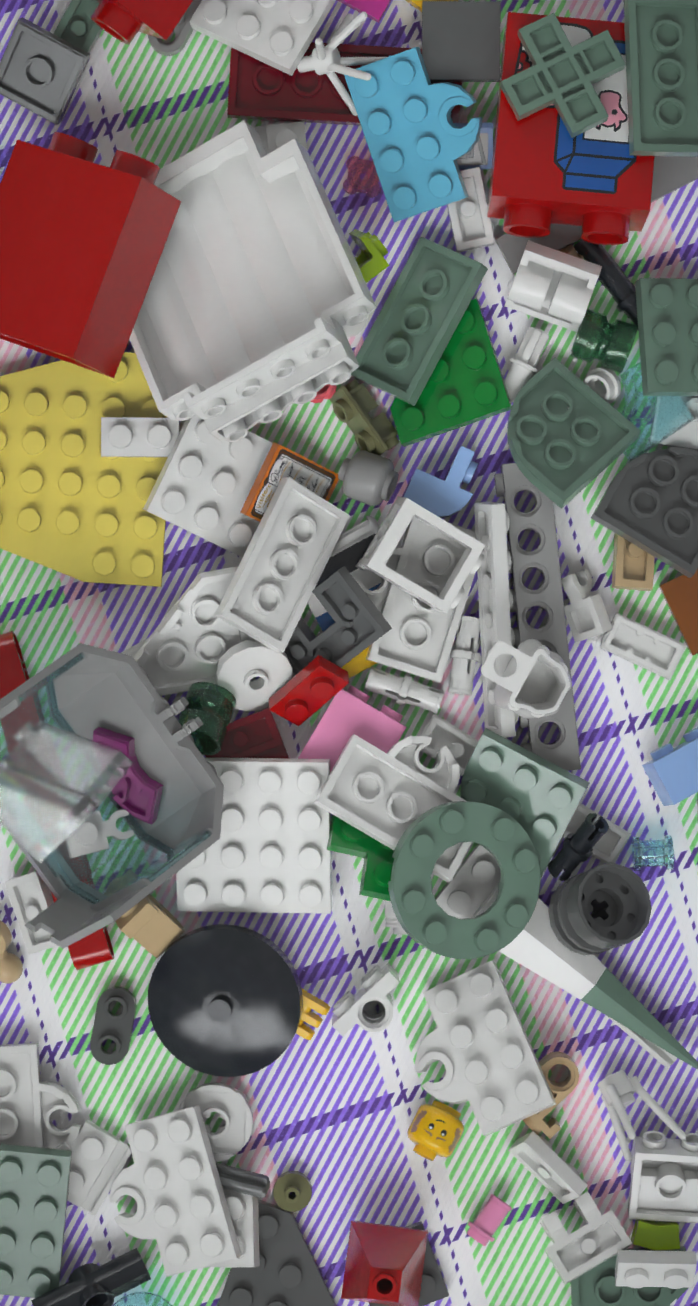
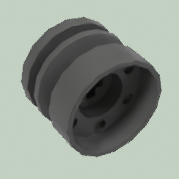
(617, 904)

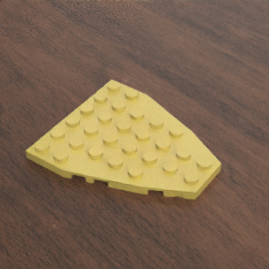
(57, 491)

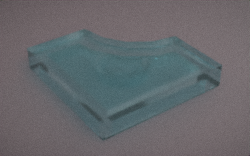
(653, 415)

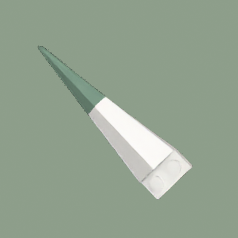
(539, 950)

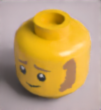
(435, 1130)

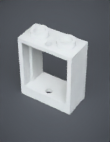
(390, 535)

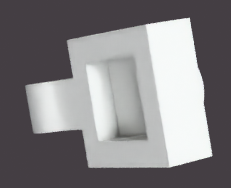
(586, 612)

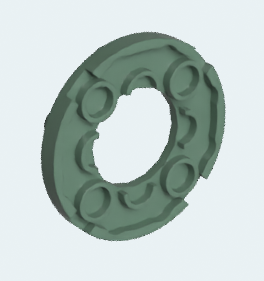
(412, 884)

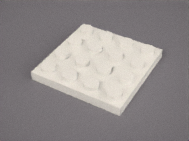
(269, 842)

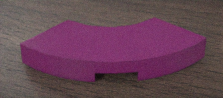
(135, 790)

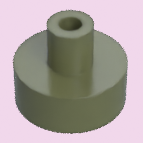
(292, 1182)

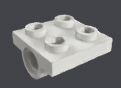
(553, 286)
(375, 986)

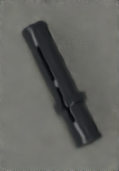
(611, 277)

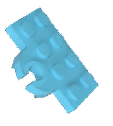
(413, 133)

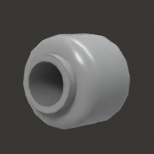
(368, 478)

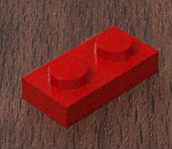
(308, 690)

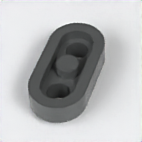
(113, 1026)

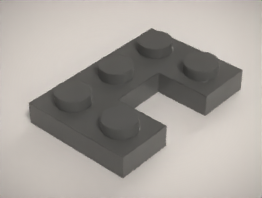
(355, 626)

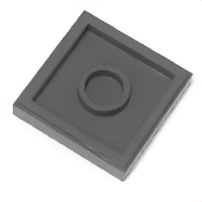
(41, 70)

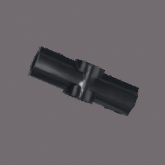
(98, 1284)

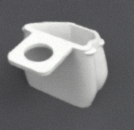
(532, 681)

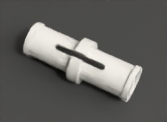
(465, 656)
(404, 690)

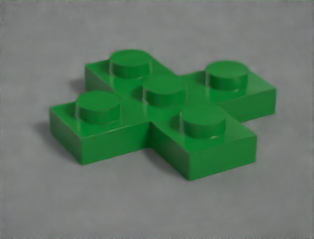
(377, 857)

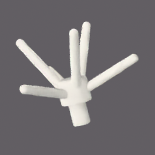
(328, 60)

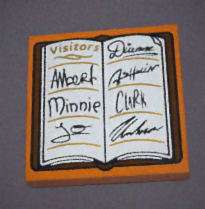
(286, 463)

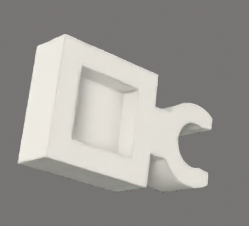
(93, 834)

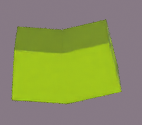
(656, 1235)

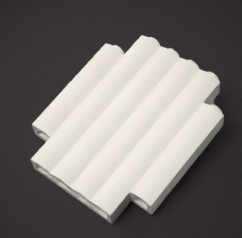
(248, 288)

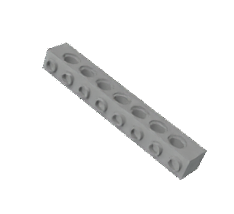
(549, 596)

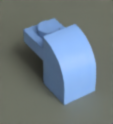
(442, 496)

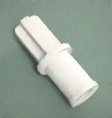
(525, 361)

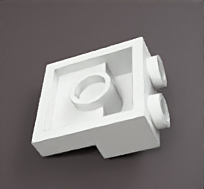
(664, 1178)

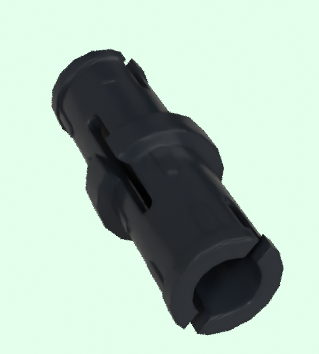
(578, 847)

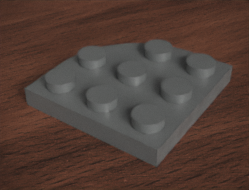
(657, 506)

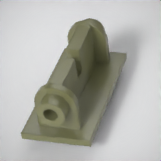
(352, 406)

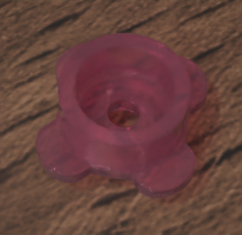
(353, 182)

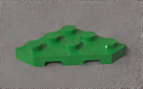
(462, 387)

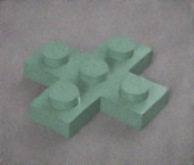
(562, 75)

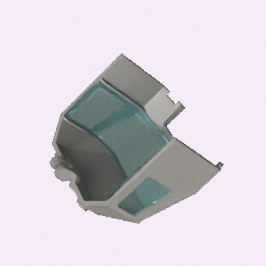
(113, 692)

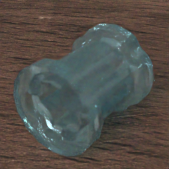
(652, 853)

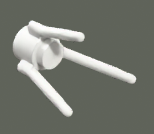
(617, 1094)

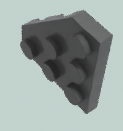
(286, 1268)

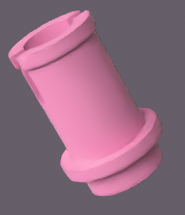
(488, 1220)

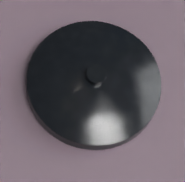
(225, 1000)

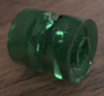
(604, 341)
(215, 709)

